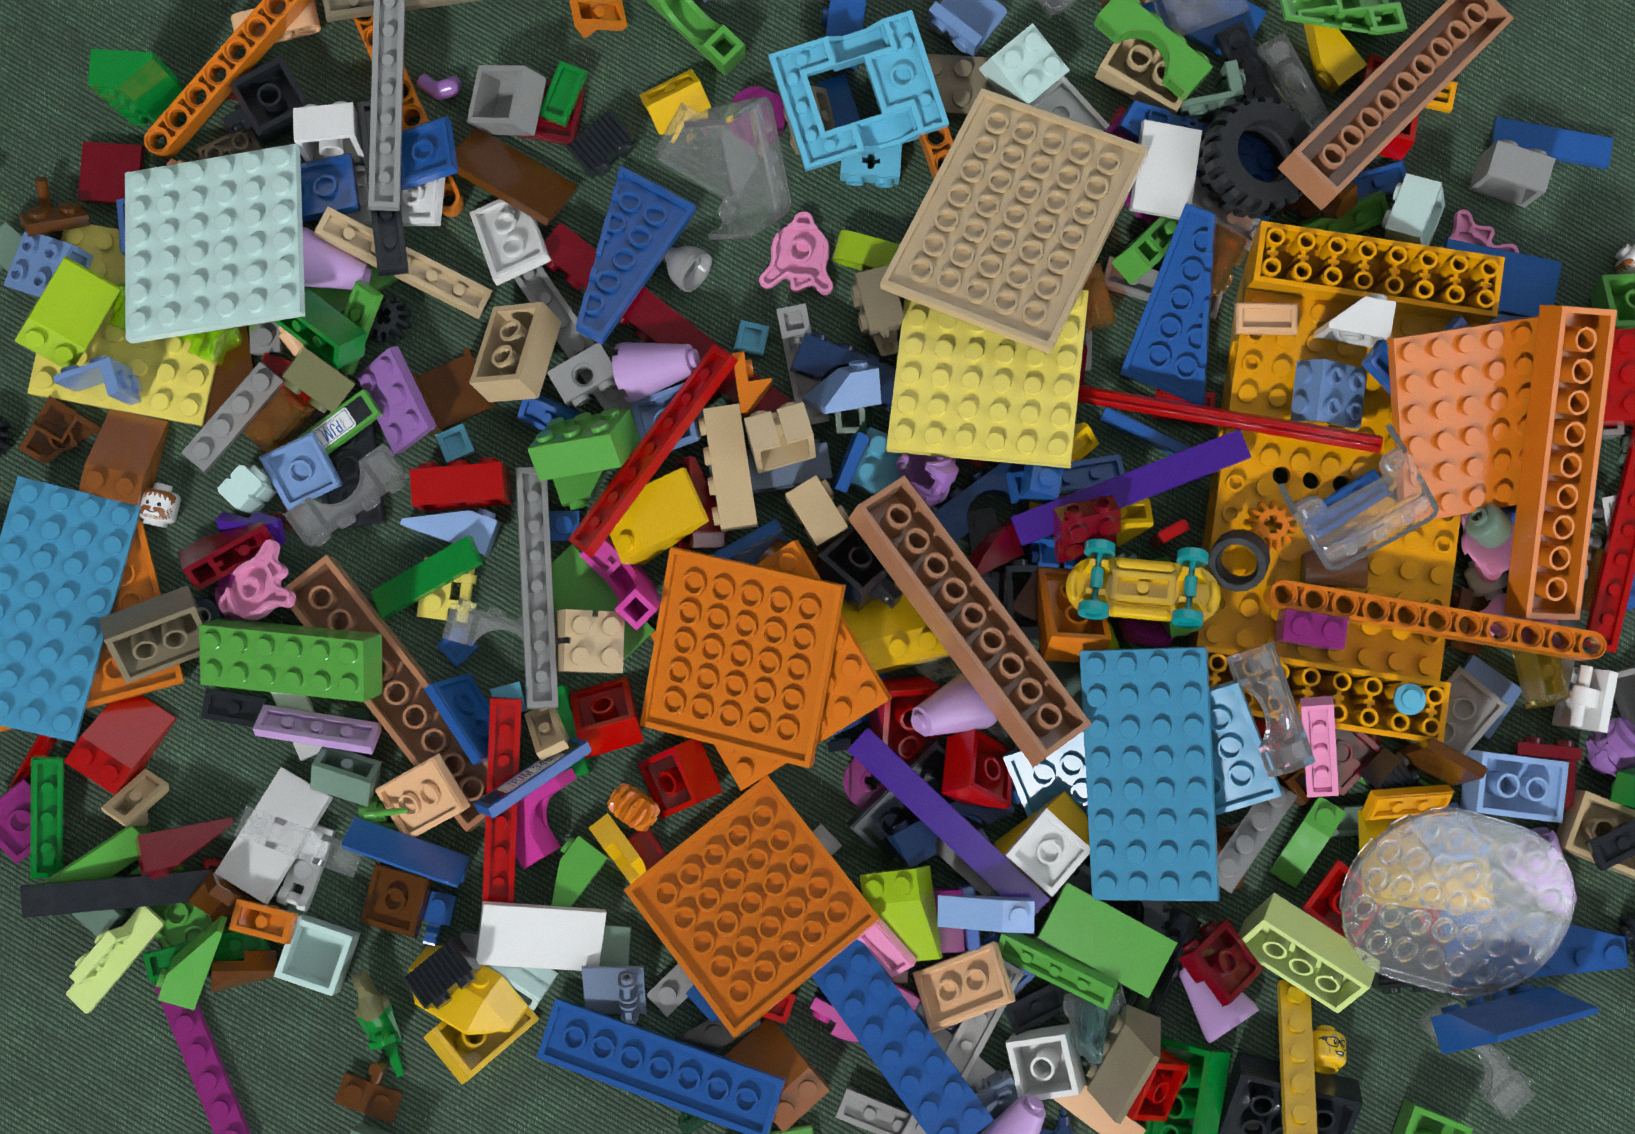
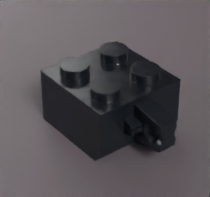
(265, 101)
(854, 564)

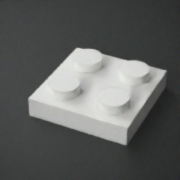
(1048, 852)

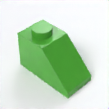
(578, 489)

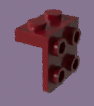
(1560, 751)

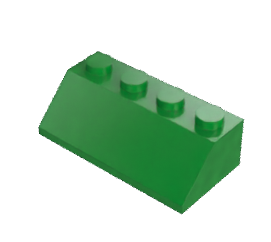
(133, 83)
(1202, 1091)

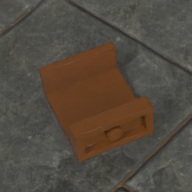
(450, 393)

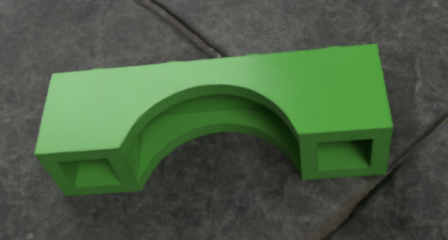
(706, 35)
(1183, 66)

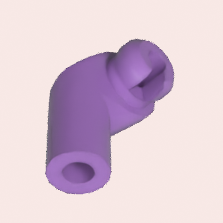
(441, 89)

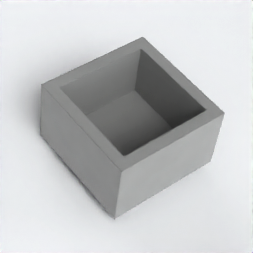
(506, 100)
(1512, 173)

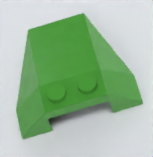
(1361, 16)

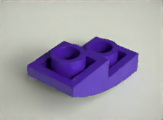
(274, 524)

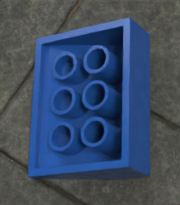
(1506, 1016)

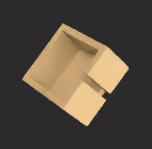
(780, 437)
(816, 511)
(594, 641)

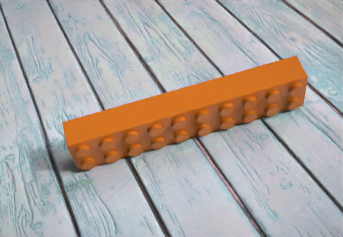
(1560, 462)

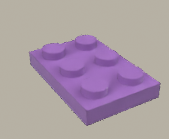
(398, 398)

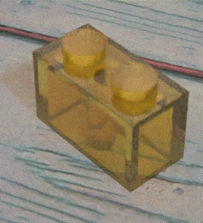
(1541, 679)

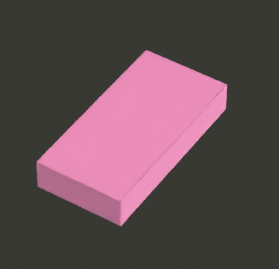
(888, 949)

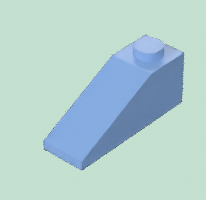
(457, 525)
(986, 913)

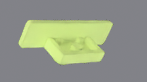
(111, 957)

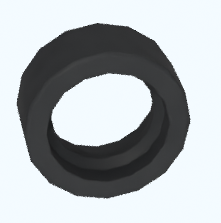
(1249, 540)

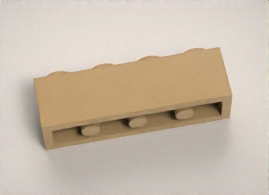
(729, 467)

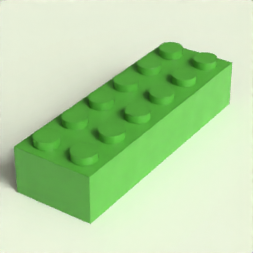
(291, 659)

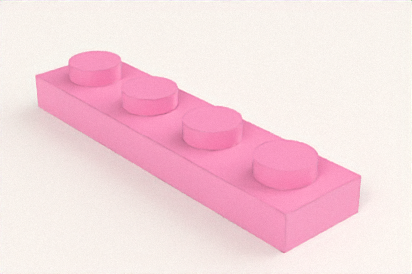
(1319, 725)

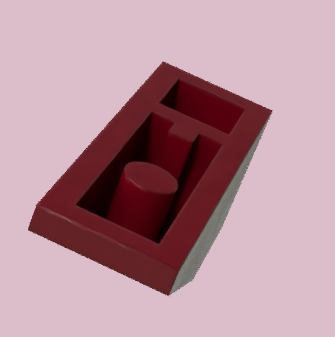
(708, 535)
(222, 553)
(169, 848)

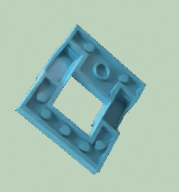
(899, 79)

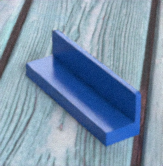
(753, 544)
(406, 852)

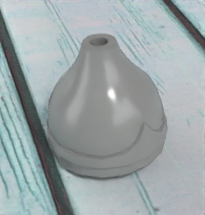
(688, 266)

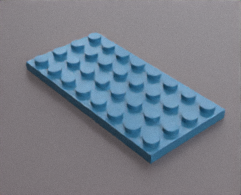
(57, 577)
(1237, 763)
(1150, 774)

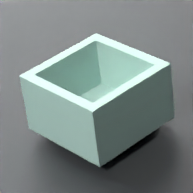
(1024, 67)
(1415, 210)
(317, 955)

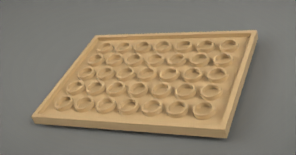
(1015, 220)

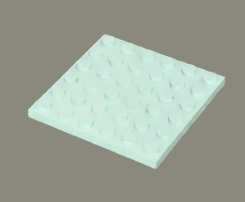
(214, 244)

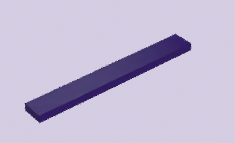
(1141, 482)
(944, 819)

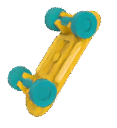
(1143, 588)

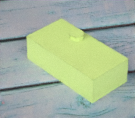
(1306, 953)

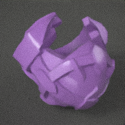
(928, 475)
(1616, 751)

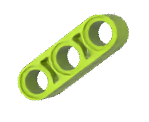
(863, 251)

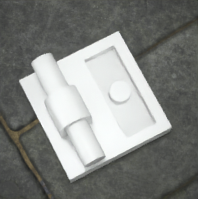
(1590, 700)

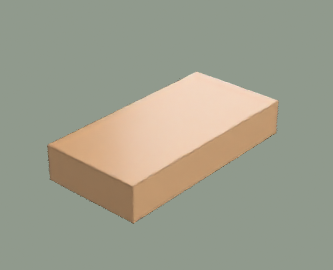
(1265, 318)

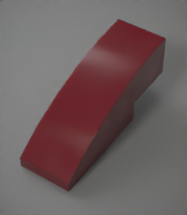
(997, 548)

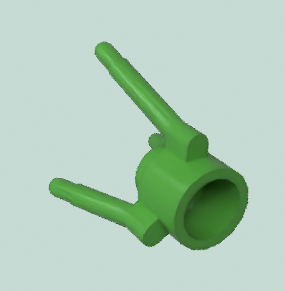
(378, 813)

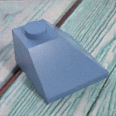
(846, 389)
(651, 407)

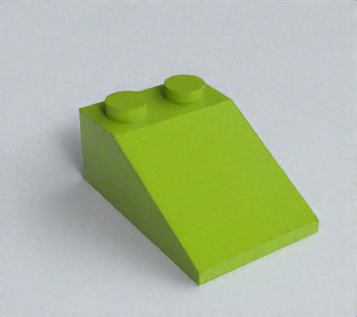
(67, 313)
(907, 907)

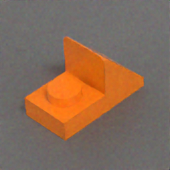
(598, 15)
(748, 391)
(263, 921)

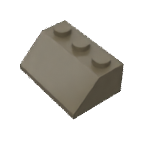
(154, 634)
(1127, 1061)

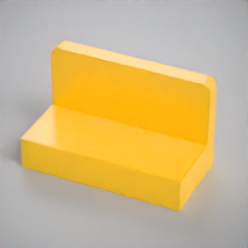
(666, 98)

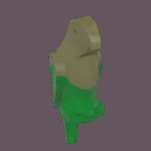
(378, 1019)

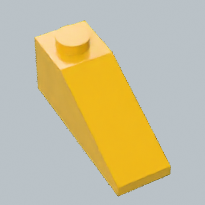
(1332, 57)

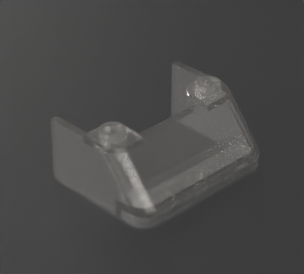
(751, 166)
(1368, 516)

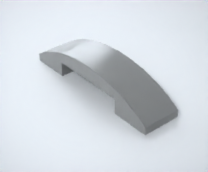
(793, 325)

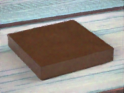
(396, 900)

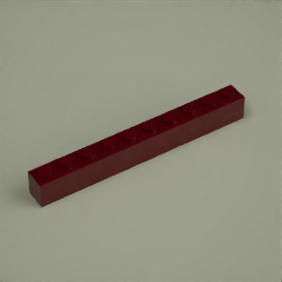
(647, 313)

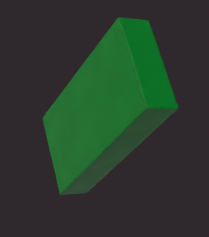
(563, 93)

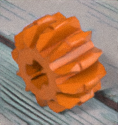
(1278, 519)
(633, 807)

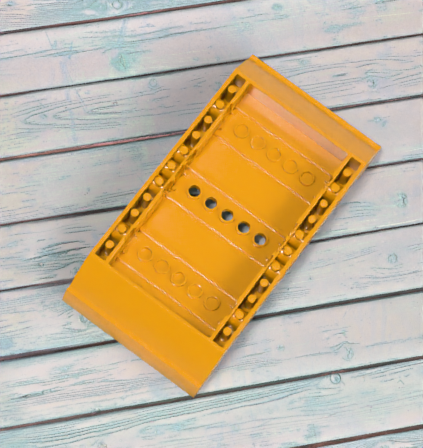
(1325, 277)

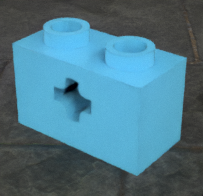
(885, 170)

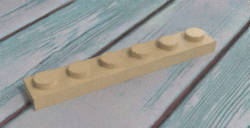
(423, 272)

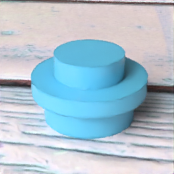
(1409, 699)

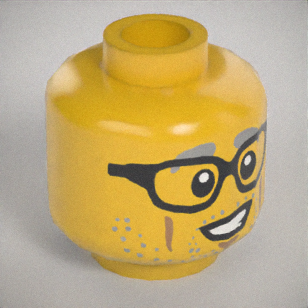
(1328, 1050)

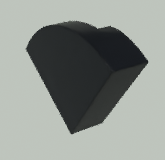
(841, 744)

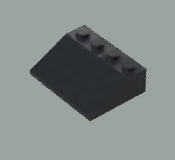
(1255, 1100)

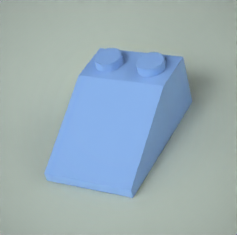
(1517, 787)

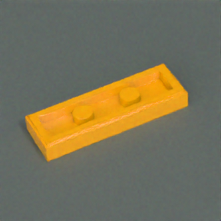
(1405, 801)

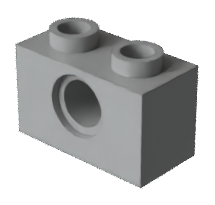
(566, 375)

